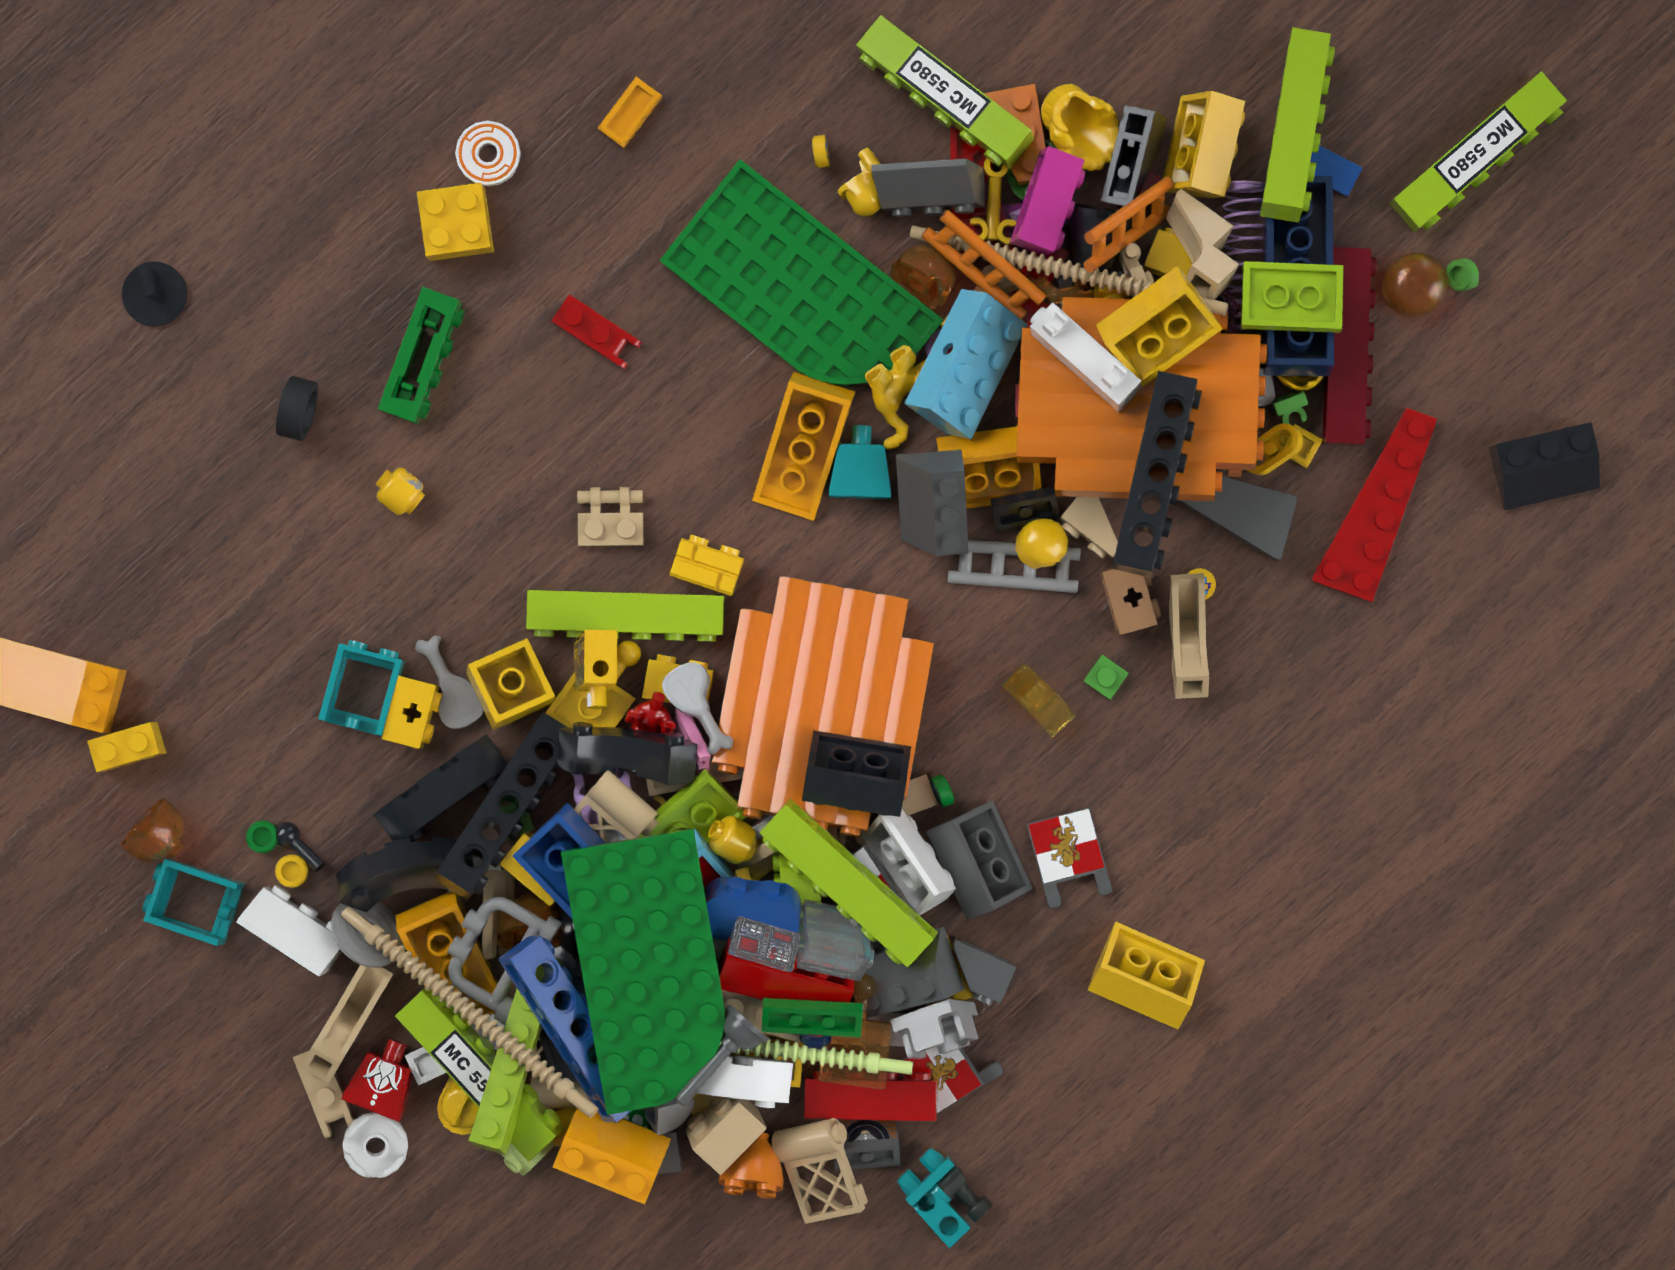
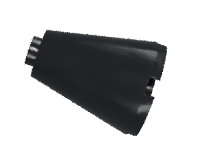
(1081, 221)

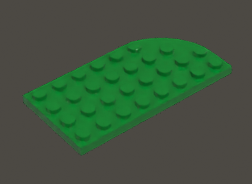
(795, 283)
(646, 964)

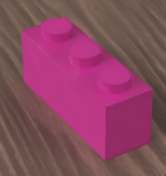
(1048, 201)

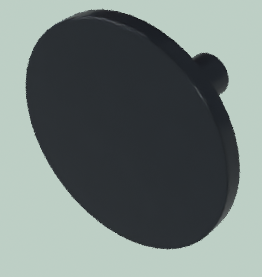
(154, 294)

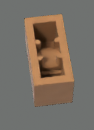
(1124, 615)

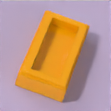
(630, 112)

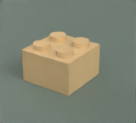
(724, 1131)

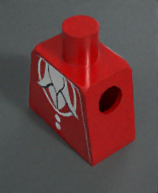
(382, 1082)

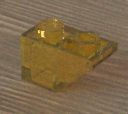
(1038, 700)

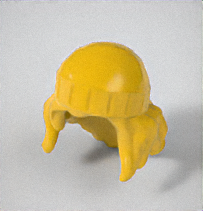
(1080, 125)

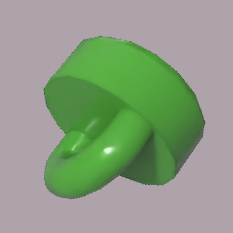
(1462, 274)

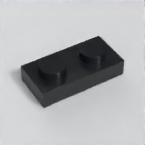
(1024, 507)

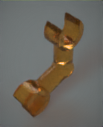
(1056, 295)

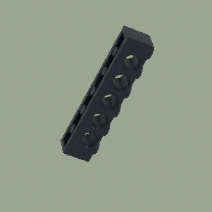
(1168, 390)
(454, 871)

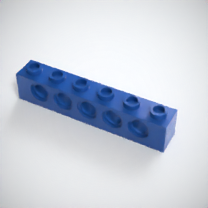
(521, 967)

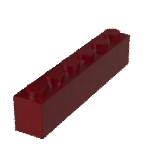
(1346, 387)

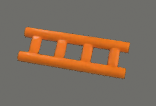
(1117, 224)
(978, 248)

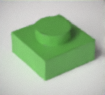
(1105, 677)

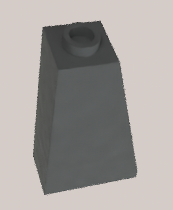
(1249, 514)

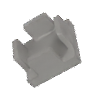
(943, 1025)

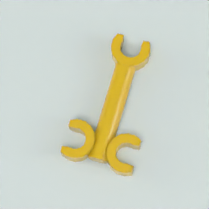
(992, 229)

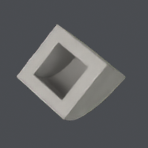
(668, 1115)

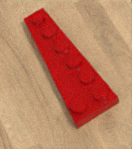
(1368, 531)

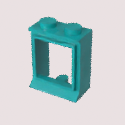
(358, 652)
(157, 902)

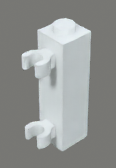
(1084, 356)

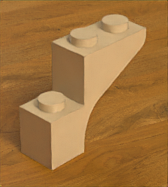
(1202, 237)
(1088, 519)
(1188, 636)
(346, 1021)

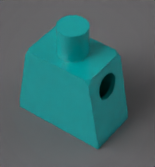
(860, 468)

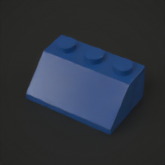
(542, 851)

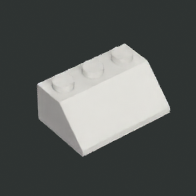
(909, 861)
(291, 929)

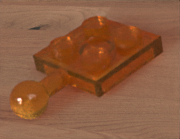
(874, 1038)

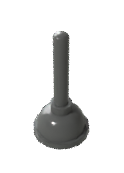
(738, 1034)

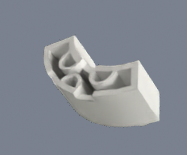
(751, 1079)

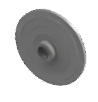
(352, 941)

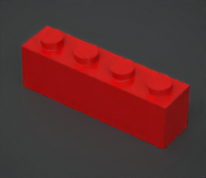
(763, 981)
(901, 1099)

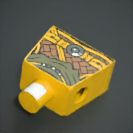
(596, 652)

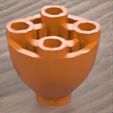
(755, 1171)

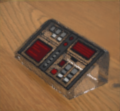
(764, 944)

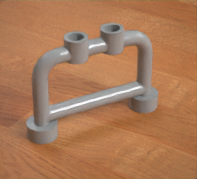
(462, 947)

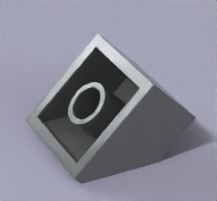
(984, 972)

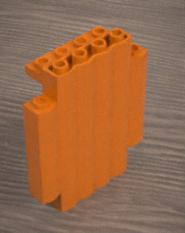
(1099, 447)
(823, 665)

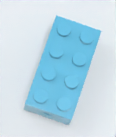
(966, 363)

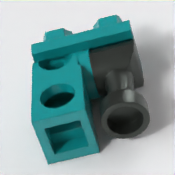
(934, 1193)

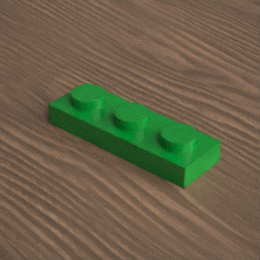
(812, 1017)

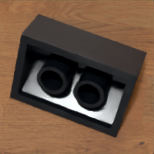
(1546, 466)
(856, 773)

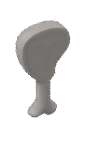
(687, 691)
(459, 701)

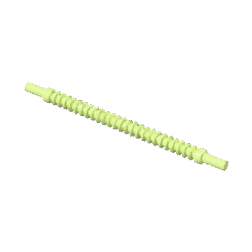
(871, 1062)

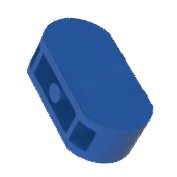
(753, 899)

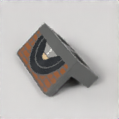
(871, 1143)

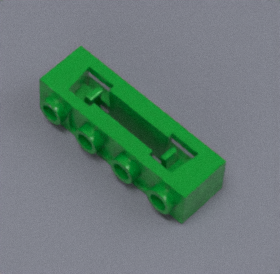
(440, 348)

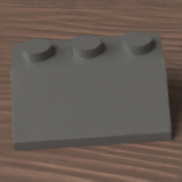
(929, 187)
(933, 501)
(980, 860)
(927, 980)

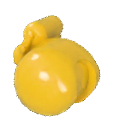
(861, 189)

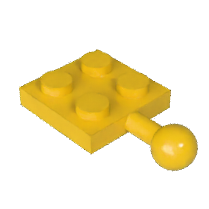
(571, 705)

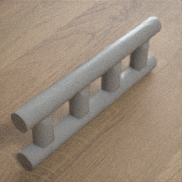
(997, 577)

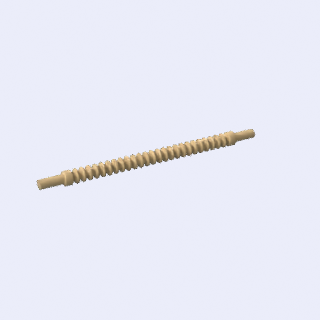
(1067, 269)
(562, 1088)

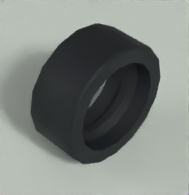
(296, 408)

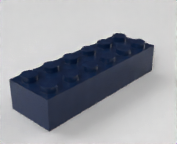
(1301, 243)

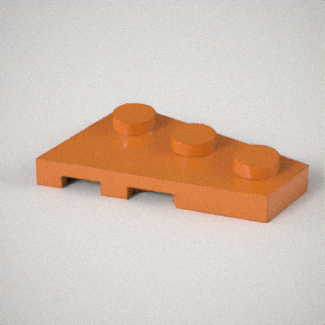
(1024, 105)

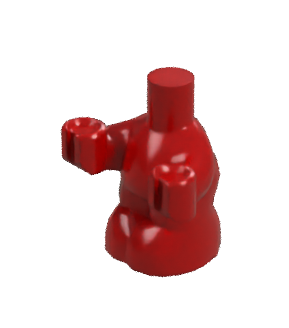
(651, 716)

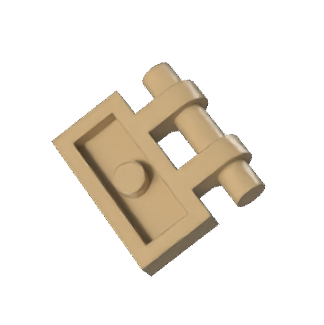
(1129, 263)
(610, 528)

